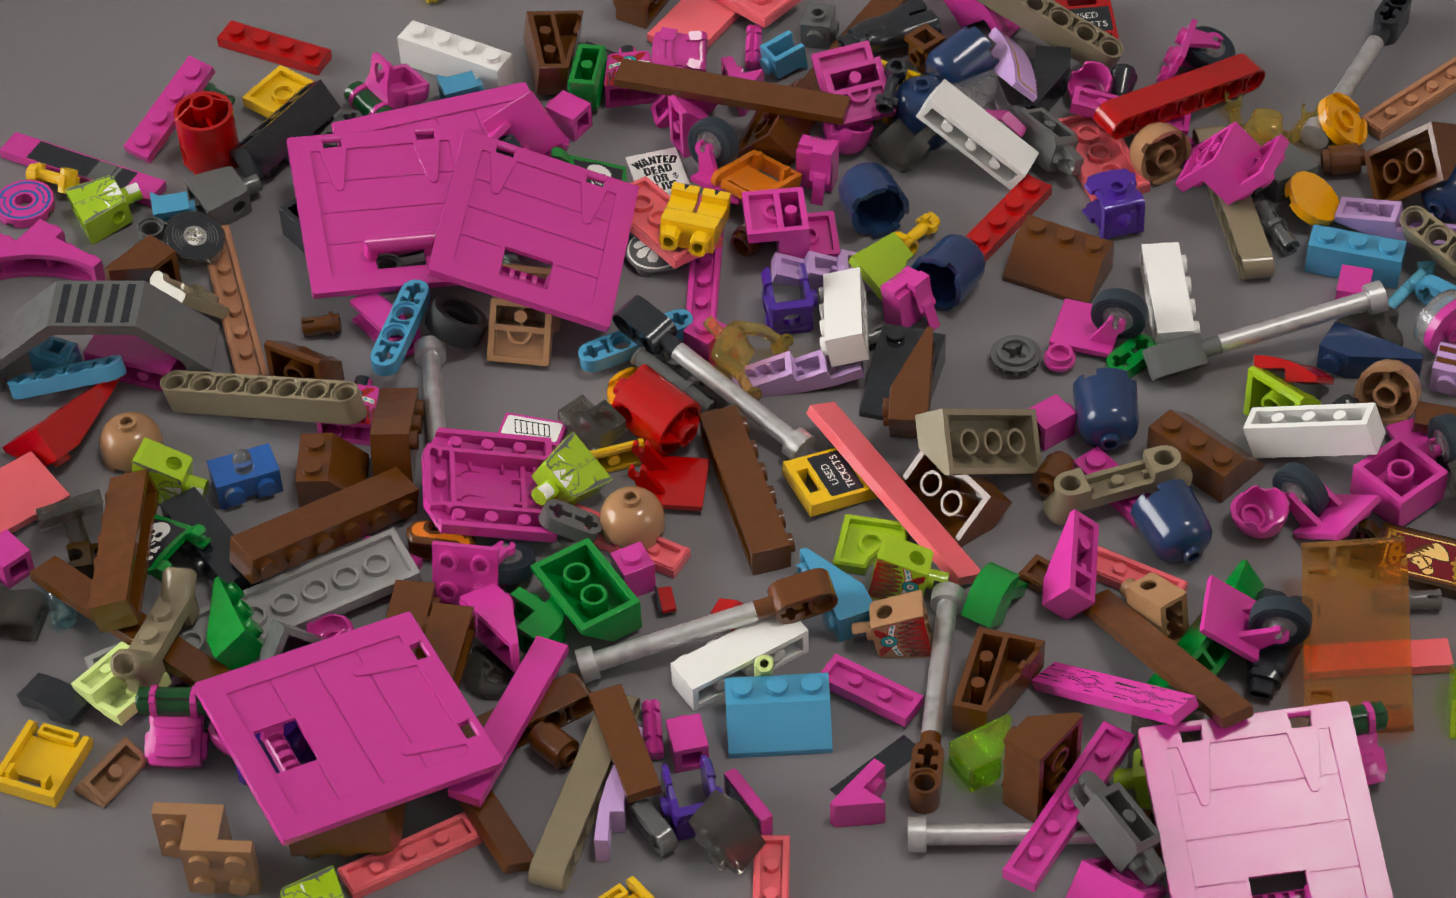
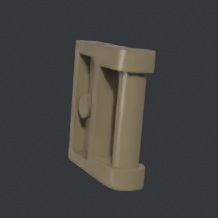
(190, 295)

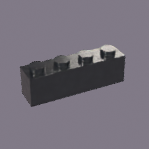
(298, 117)
(213, 560)

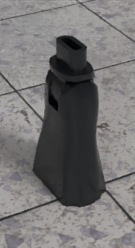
(889, 29)
(1273, 663)

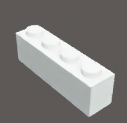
(450, 54)
(977, 134)
(1167, 292)
(844, 317)
(1314, 430)
(702, 672)

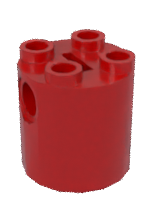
(206, 131)
(656, 410)

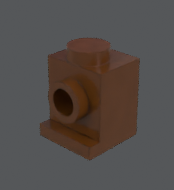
(921, 43)

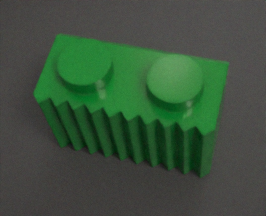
(588, 73)

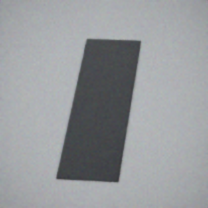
(892, 757)

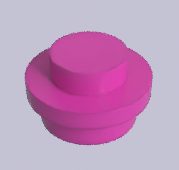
(1059, 357)

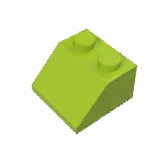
(1271, 390)

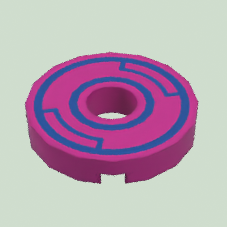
(31, 191)

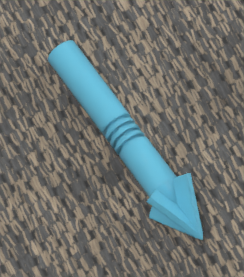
(1424, 268)

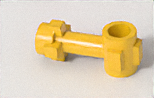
(66, 178)
(925, 225)

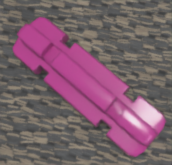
(752, 48)
(653, 728)

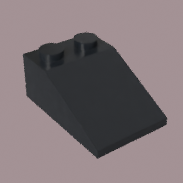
(888, 359)

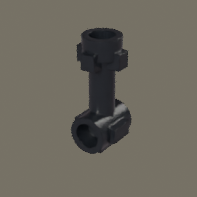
(895, 73)

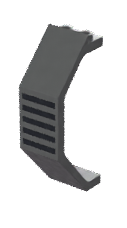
(109, 309)

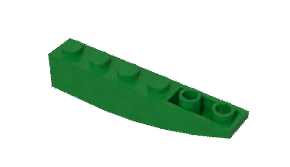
(1204, 649)

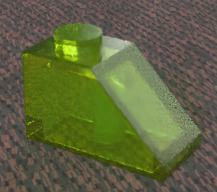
(980, 754)

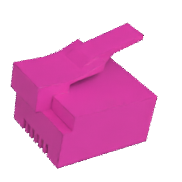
(819, 165)
(909, 299)

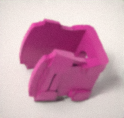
(680, 49)

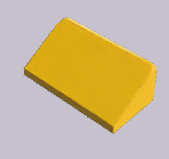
(617, 456)

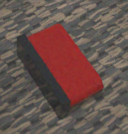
(664, 600)

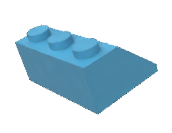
(1332, 247)
(778, 715)

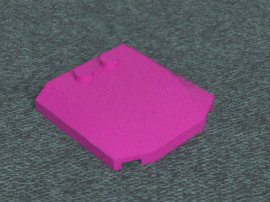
(484, 484)

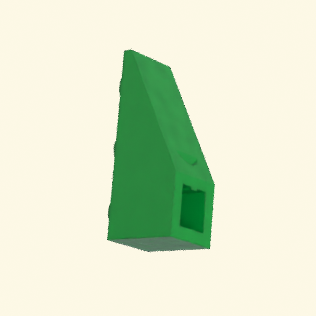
(231, 629)

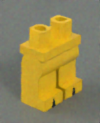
(694, 225)

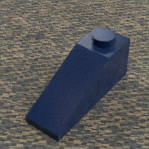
(1351, 351)

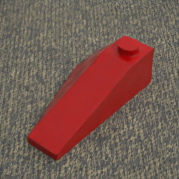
(63, 428)

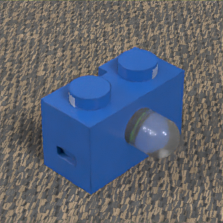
(244, 475)

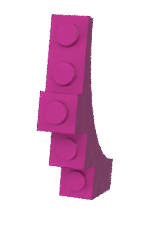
(45, 253)

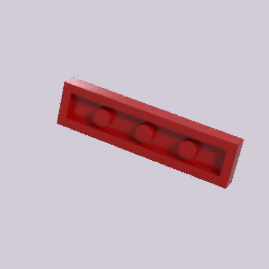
(274, 47)
(1009, 214)

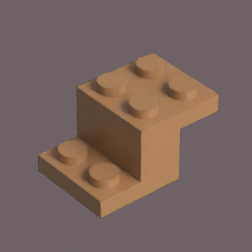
(520, 332)
(206, 847)

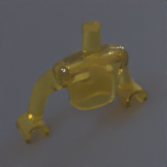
(1265, 122)
(734, 351)

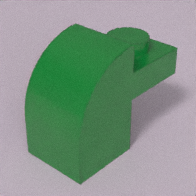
(992, 595)
(537, 618)

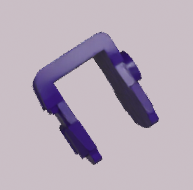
(1119, 204)
(777, 312)
(668, 803)

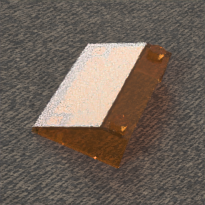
(1359, 626)

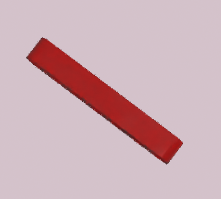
(1179, 96)

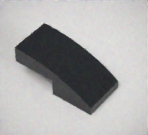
(55, 697)

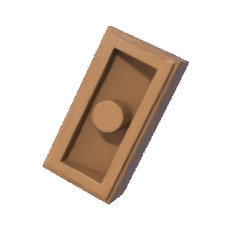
(112, 773)

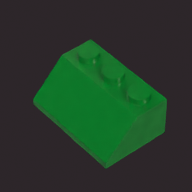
(590, 591)

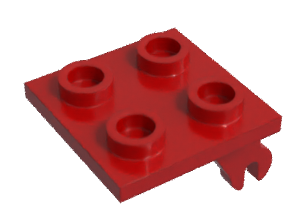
(672, 479)

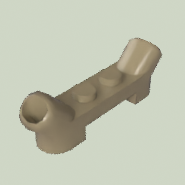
(1087, 491)
(175, 607)

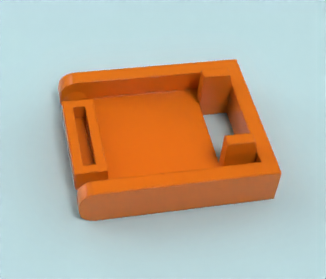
(744, 174)

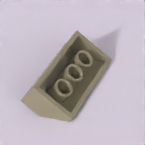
(980, 441)

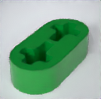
(1127, 355)

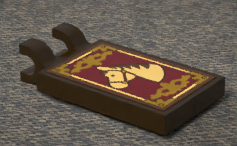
(1429, 555)

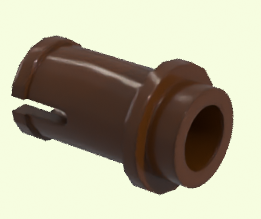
(321, 324)

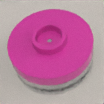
(1437, 322)

